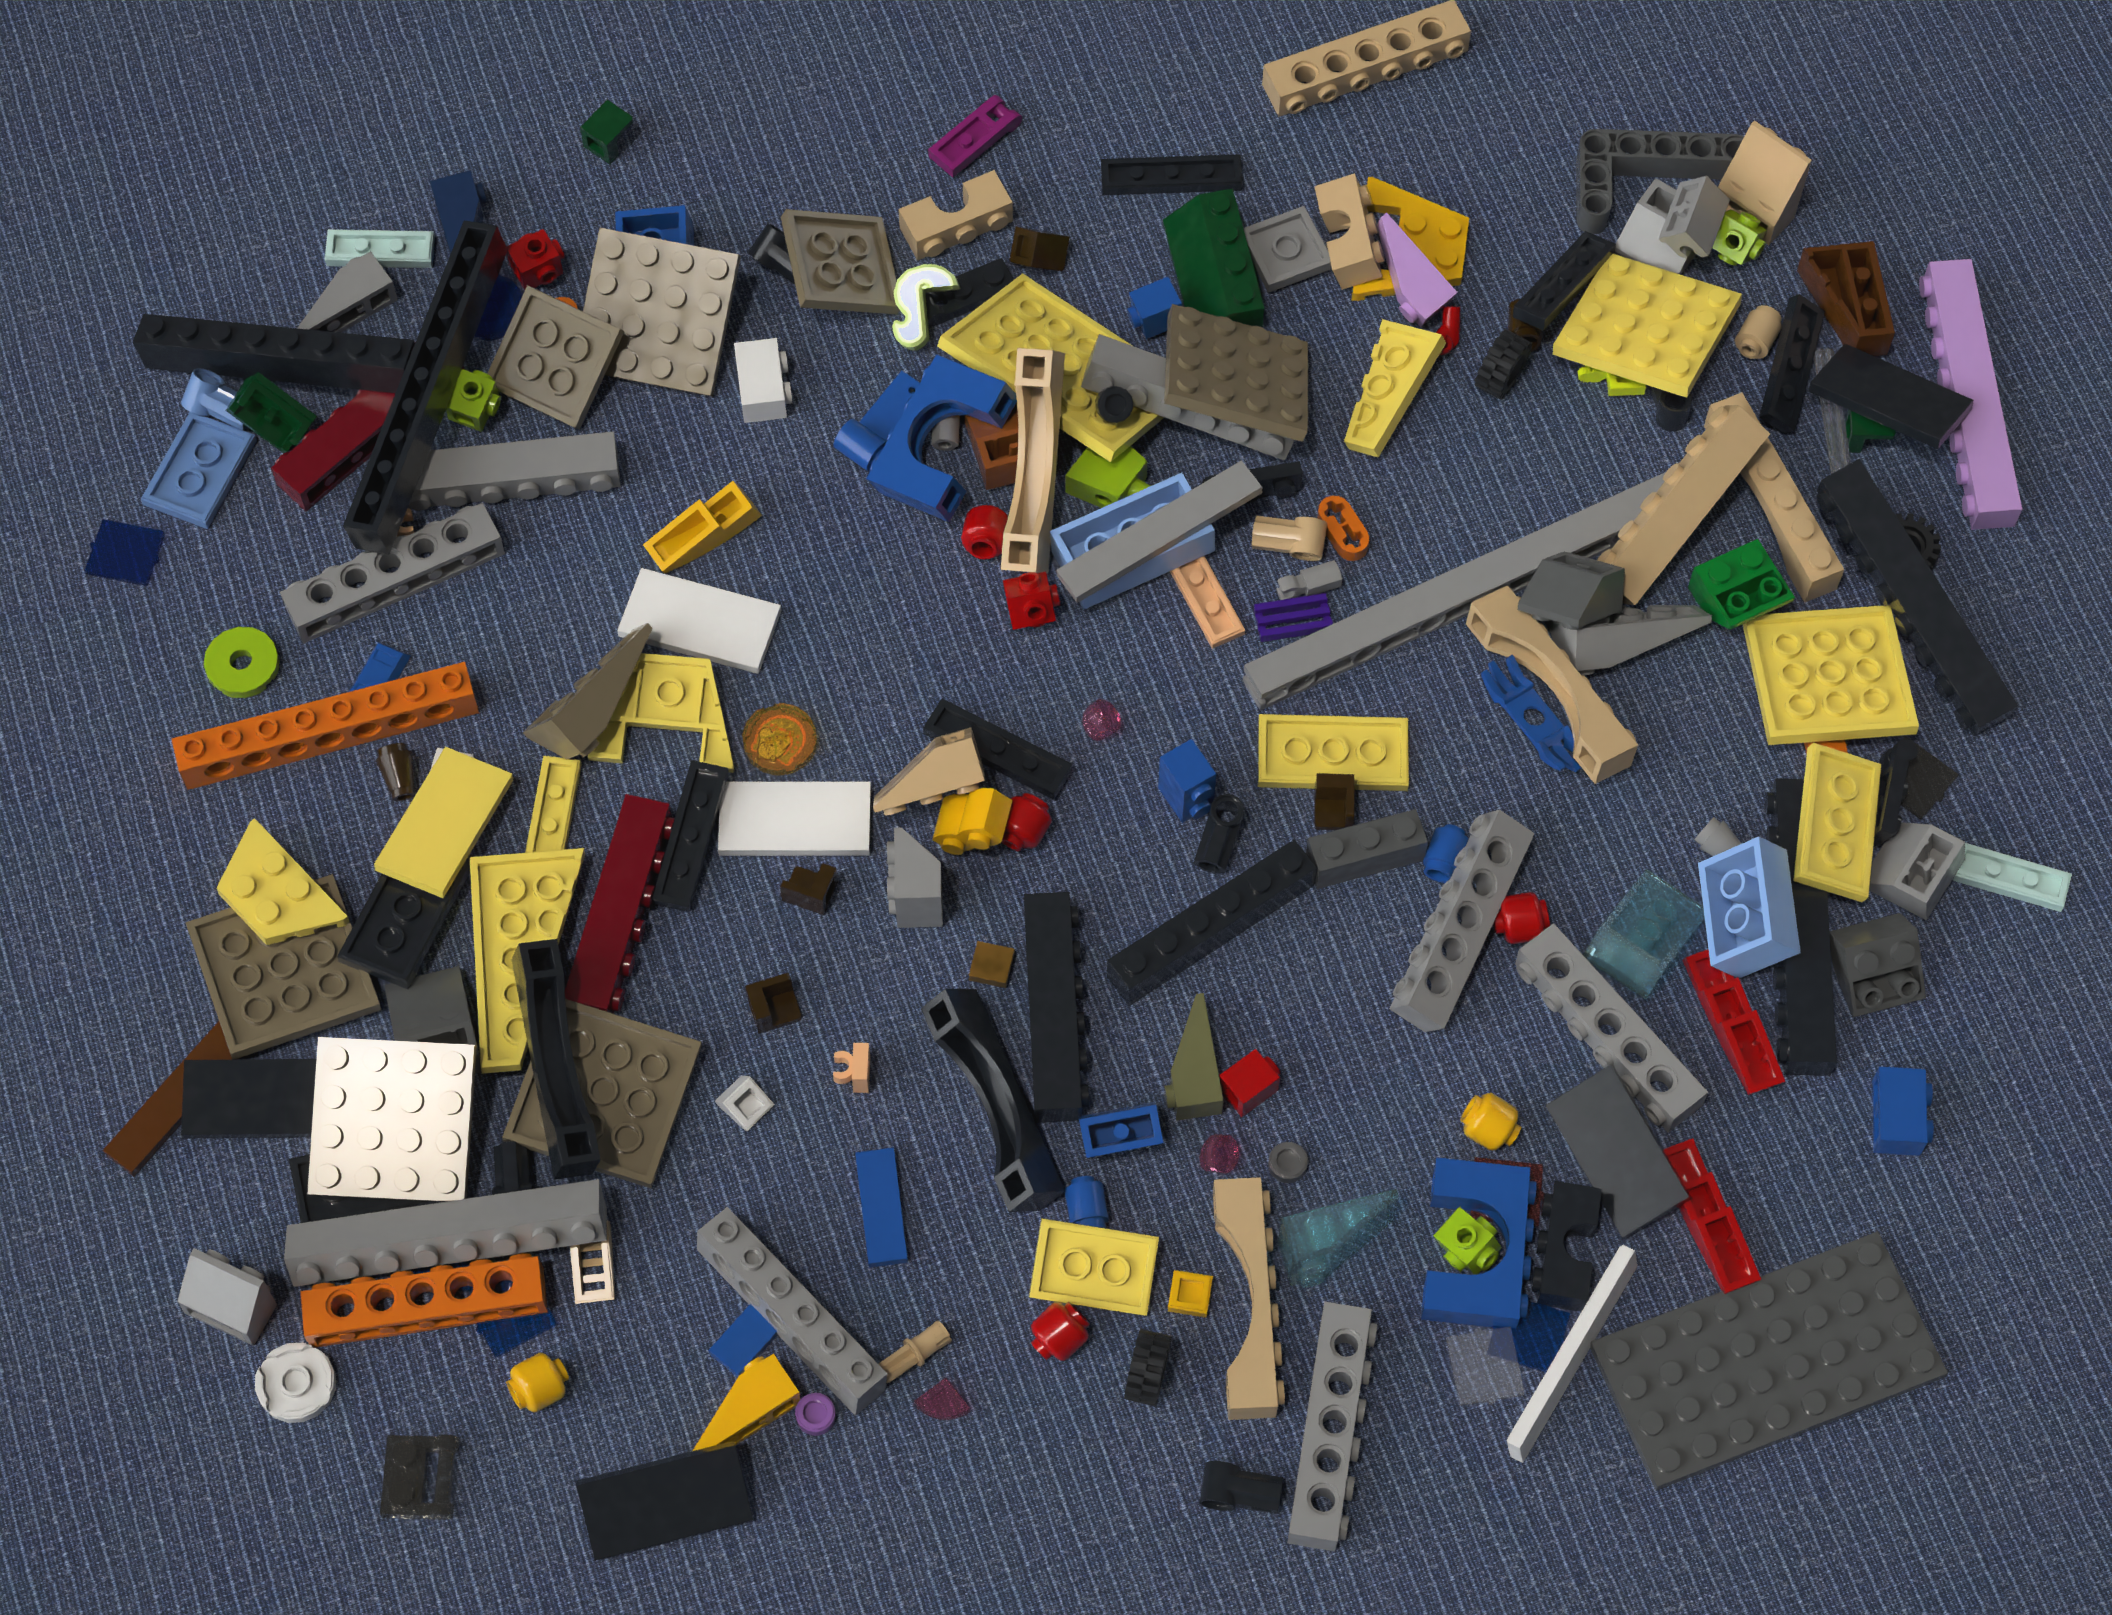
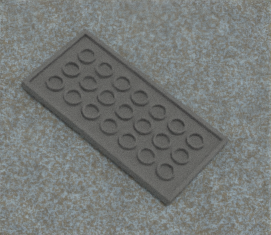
(1767, 1360)

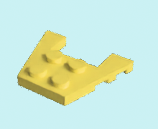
(670, 696)

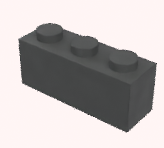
(1367, 848)

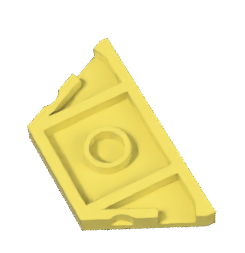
(274, 890)

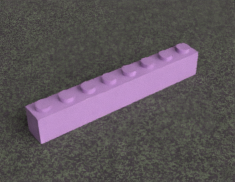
(1967, 368)

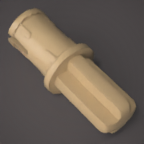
(916, 1350)

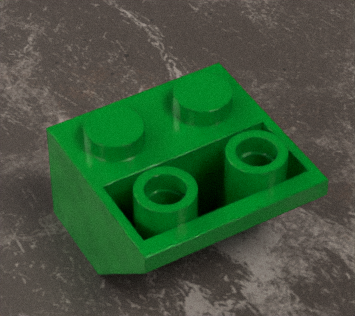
(1739, 585)

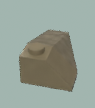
(577, 719)

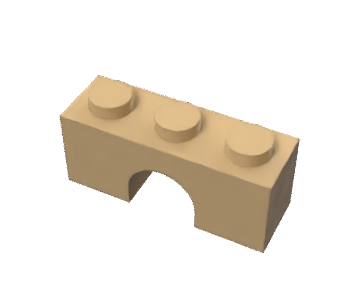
(933, 230)
(1355, 255)

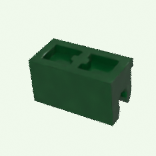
(270, 412)

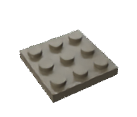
(840, 261)
(554, 357)

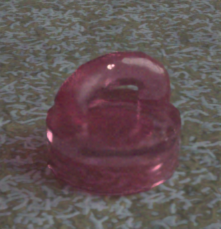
(1101, 720)
(1219, 1154)

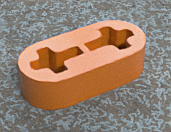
(1349, 523)

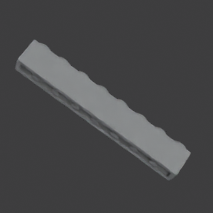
(446, 1233)

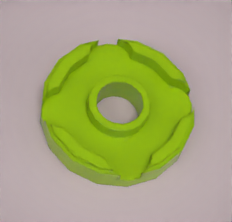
(238, 643)

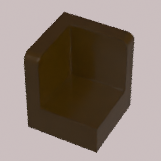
(1039, 249)
(1333, 801)
(810, 889)
(773, 1003)

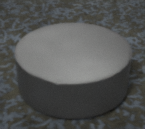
(1288, 1162)

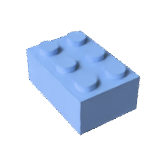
(1749, 907)

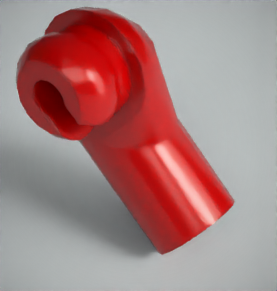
(1450, 328)

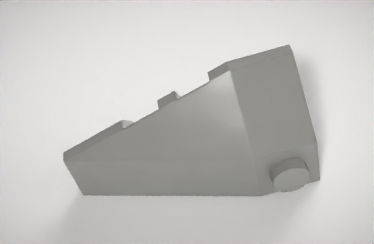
(1625, 634)

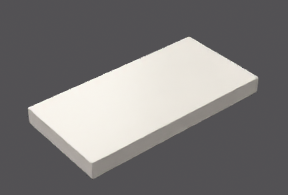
(701, 620)
(795, 819)

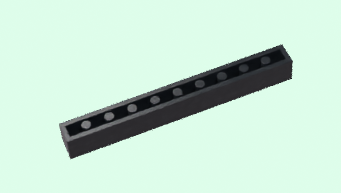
(425, 388)

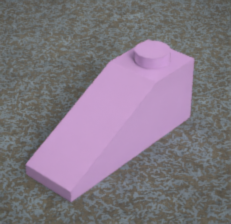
(1415, 279)

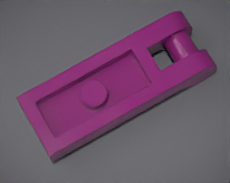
(974, 135)

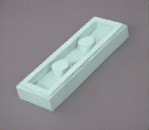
(389, 247)
(2014, 877)

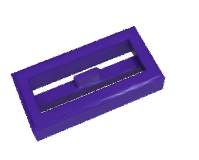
(1288, 605)

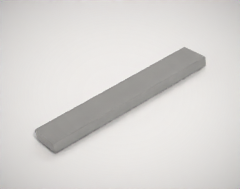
(1159, 531)

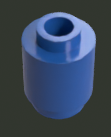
(1442, 851)
(1086, 1202)

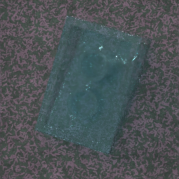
(1645, 934)
(1327, 1237)

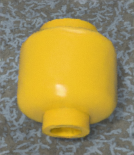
(1490, 1121)
(537, 1382)

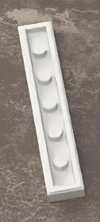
(1571, 1353)

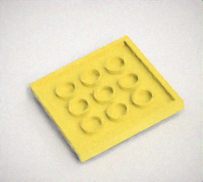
(1647, 324)
(1830, 675)

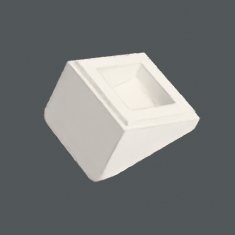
(744, 1102)

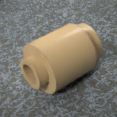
(1758, 332)

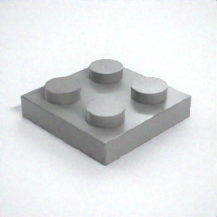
(1287, 249)

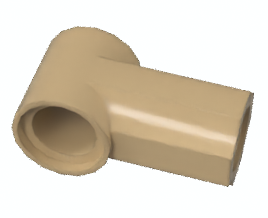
(1299, 537)

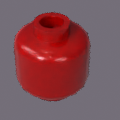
(984, 531)
(1026, 822)
(1521, 917)
(1059, 1331)

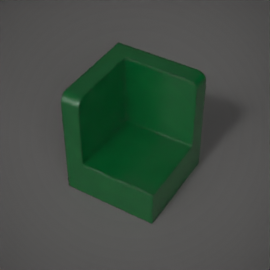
(603, 130)
(1861, 428)

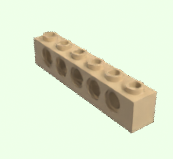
(1348, 56)

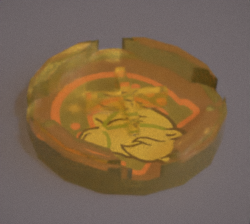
(779, 739)

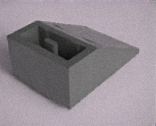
(433, 1010)

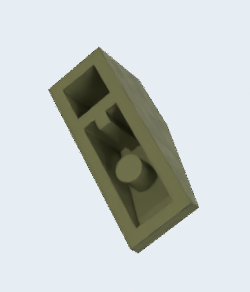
(1194, 1074)

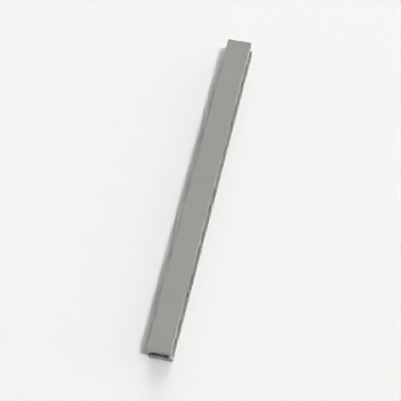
(1437, 600)

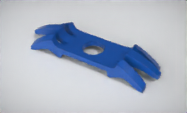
(1523, 697)

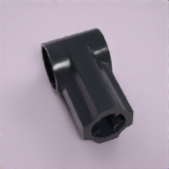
(772, 251)
(1667, 417)
(1219, 835)
(511, 1168)
(1229, 1487)

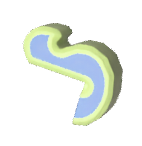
(911, 300)

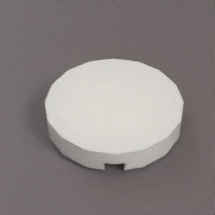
(295, 1382)

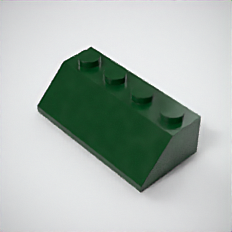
(1214, 258)

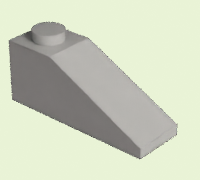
(351, 296)

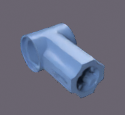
(208, 396)

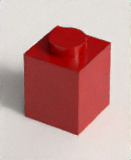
(1250, 1082)

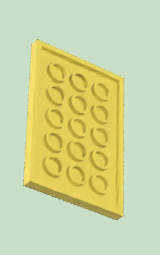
(1035, 318)

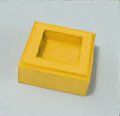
(1190, 1293)

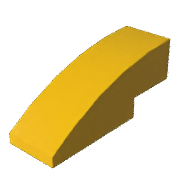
(702, 528)

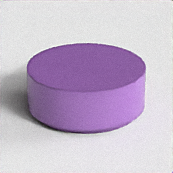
(815, 1414)

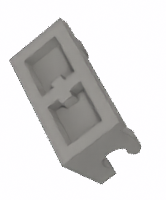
(1694, 217)

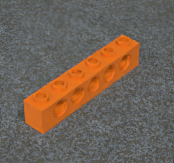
(444, 1310)

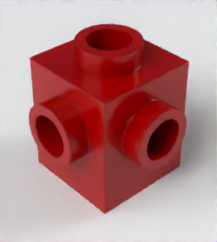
(535, 259)
(1031, 600)

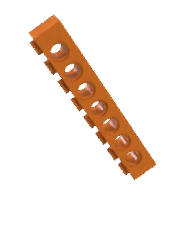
(324, 726)

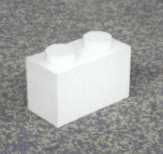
(761, 380)

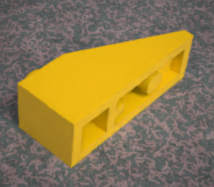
(752, 1403)

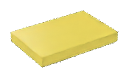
(1094, 1267)

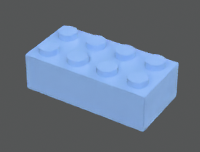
(1096, 527)

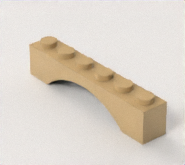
(1039, 410)
(1803, 545)
(1599, 739)
(1252, 1375)

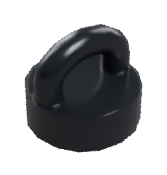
(1114, 404)

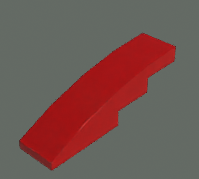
(1735, 1024)
(1712, 1222)

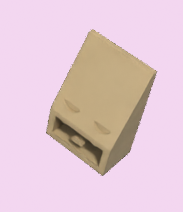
(1766, 179)
(941, 766)

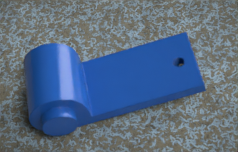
(866, 439)

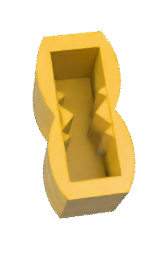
(972, 820)

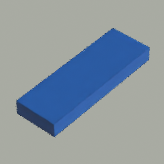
(881, 1207)

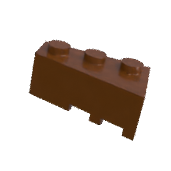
(1851, 292)

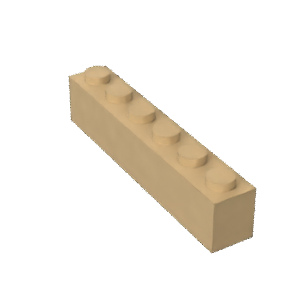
(1684, 498)

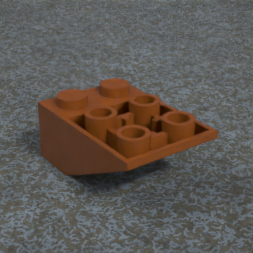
(995, 449)

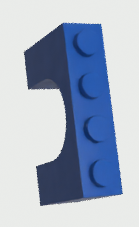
(943, 392)
(1504, 1197)

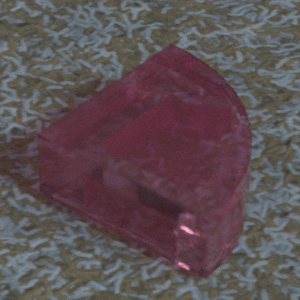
(942, 1402)

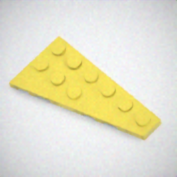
(514, 903)

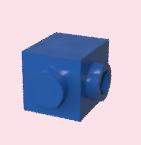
(1151, 306)

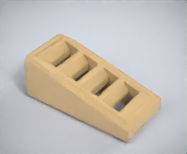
(608, 1275)

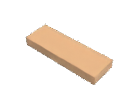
(1208, 602)

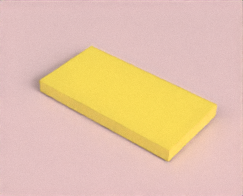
(1302, 745)
(443, 822)
(1837, 822)

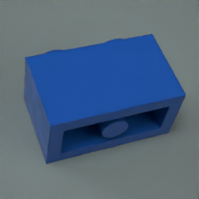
(1187, 781)
(1900, 1111)
(1120, 1129)

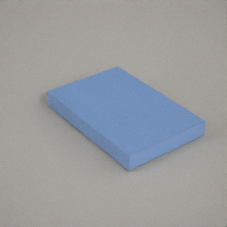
(198, 470)

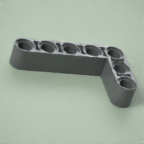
(1643, 162)

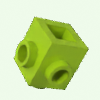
(1739, 238)
(473, 399)
(1468, 1242)

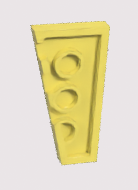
(1395, 376)

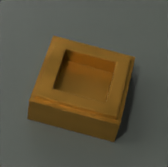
(991, 964)

